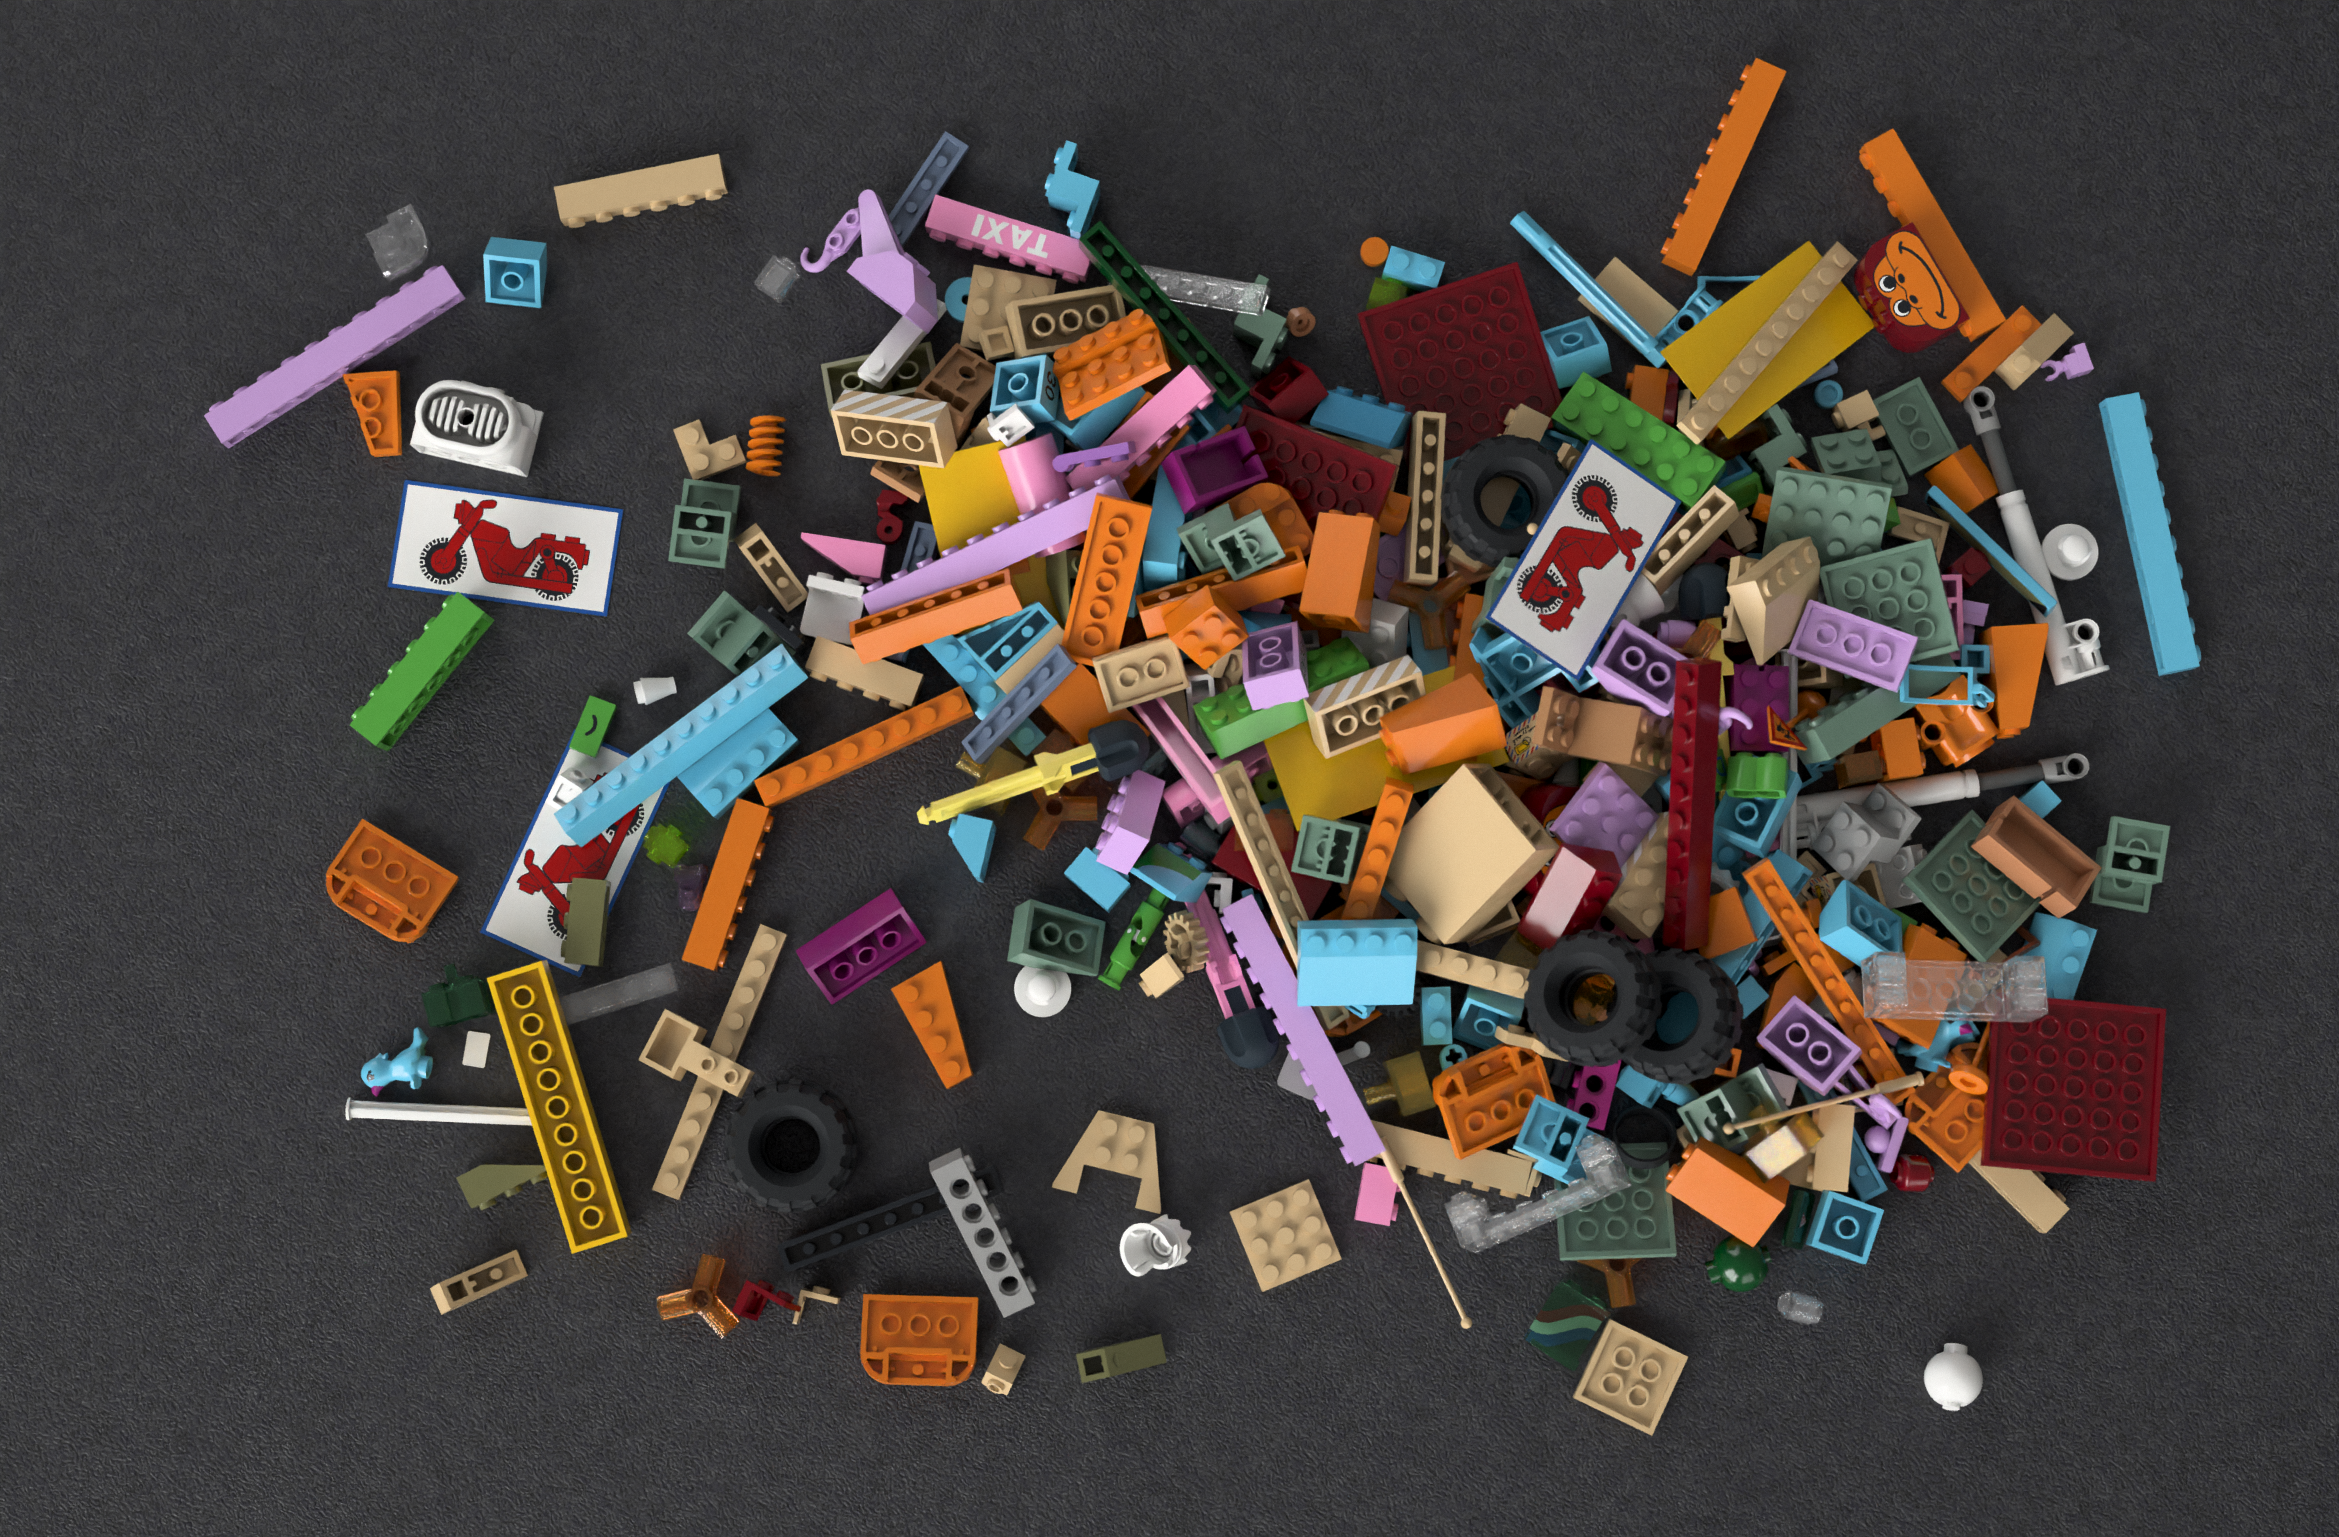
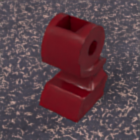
(890, 528)

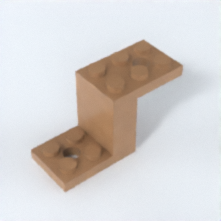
(962, 397)
(1604, 731)

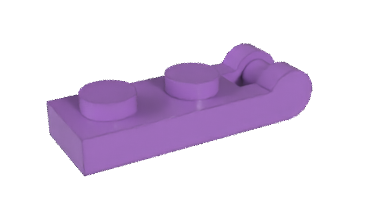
(1093, 456)

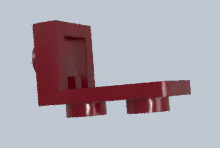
(754, 1297)

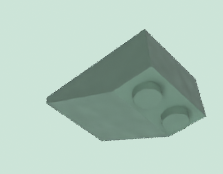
(1055, 939)

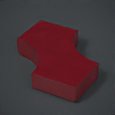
(1672, 398)

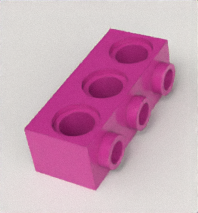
(1598, 1100)

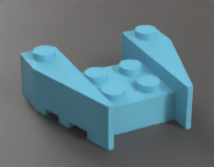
(1514, 671)

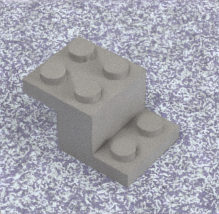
(1866, 832)

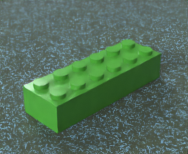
(1639, 440)
(421, 671)
(1233, 725)

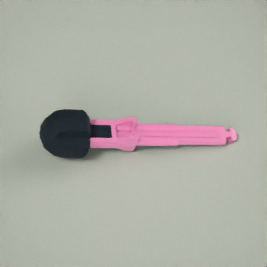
(1247, 1031)

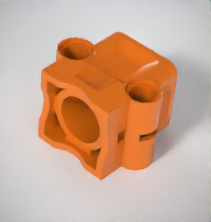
(1955, 730)

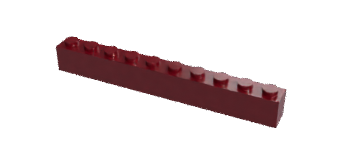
(1692, 803)

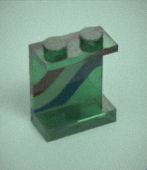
(1566, 1323)

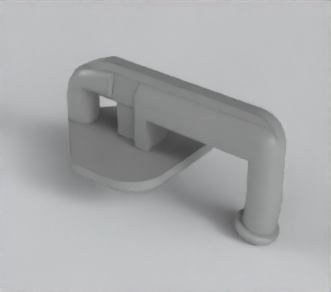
(1292, 1080)

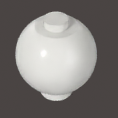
(1953, 1377)

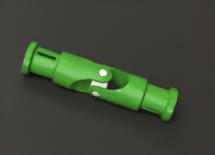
(1123, 957)

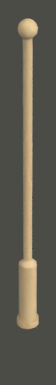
(1883, 1088)
(1398, 1178)

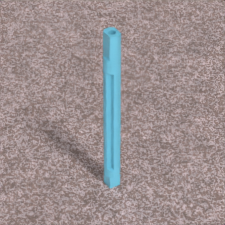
(1589, 288)

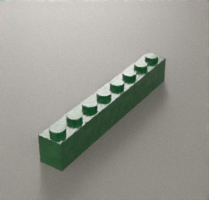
(1176, 329)

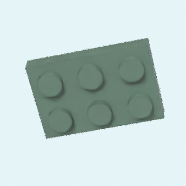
(1914, 427)

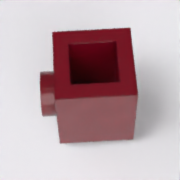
(1971, 565)

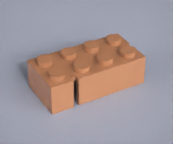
(2036, 857)

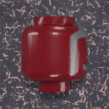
(1912, 1173)

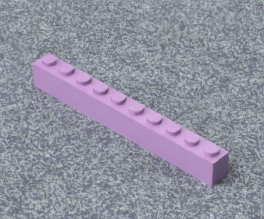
(335, 355)
(995, 551)
(1304, 1031)

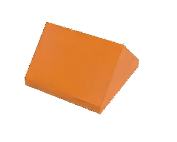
(1964, 479)

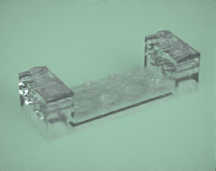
(1954, 989)
(1479, 1230)

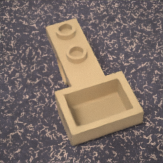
(678, 1048)

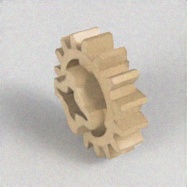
(1186, 941)

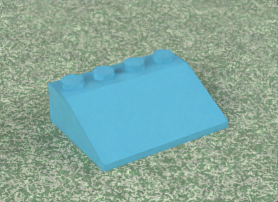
(736, 762)
(1356, 962)

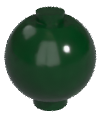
(1738, 1264)

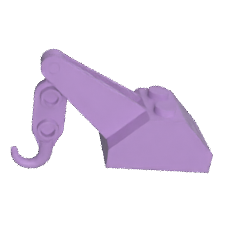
(884, 265)
(1644, 673)
(1820, 1056)

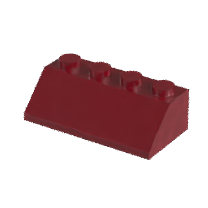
(1570, 894)

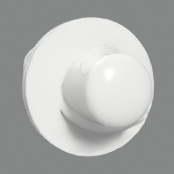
(2070, 551)
(1042, 991)

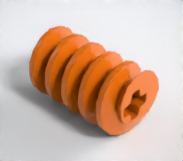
(764, 445)

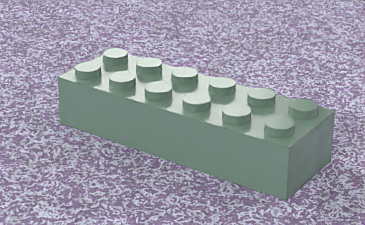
(1866, 711)

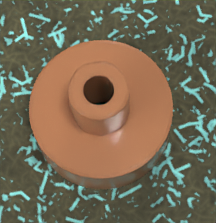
(1300, 321)

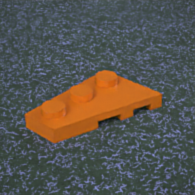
(379, 409)

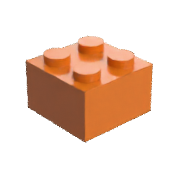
(1205, 627)
(1900, 749)

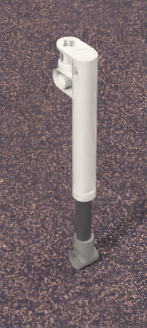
(2066, 652)
(1818, 808)

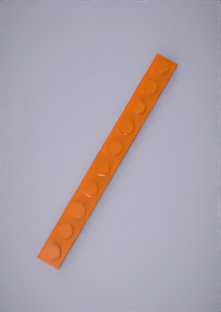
(1825, 975)

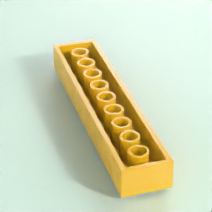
(559, 1106)

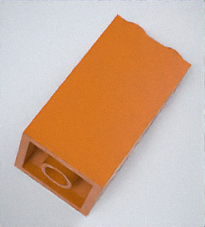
(1341, 572)
(2014, 673)
(1080, 705)
(1443, 727)
(1922, 944)
(1727, 1190)

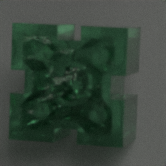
(458, 1000)

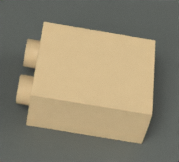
(1466, 854)

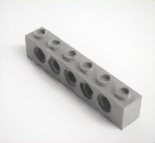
(1008, 1296)

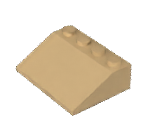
(1775, 594)

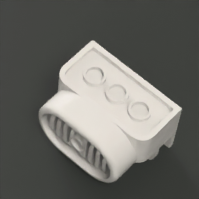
(498, 437)

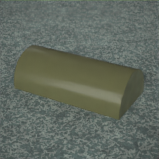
(843, 375)

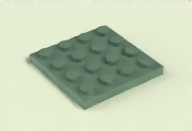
(1836, 511)
(1898, 591)
(1969, 891)
(1626, 1223)

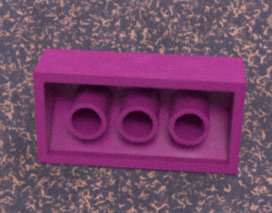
(860, 946)

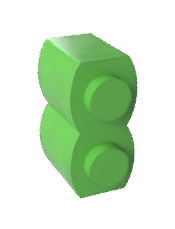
(1757, 776)

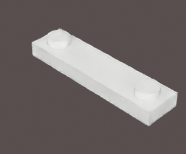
(894, 350)

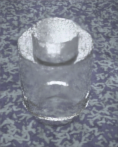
(1800, 1307)

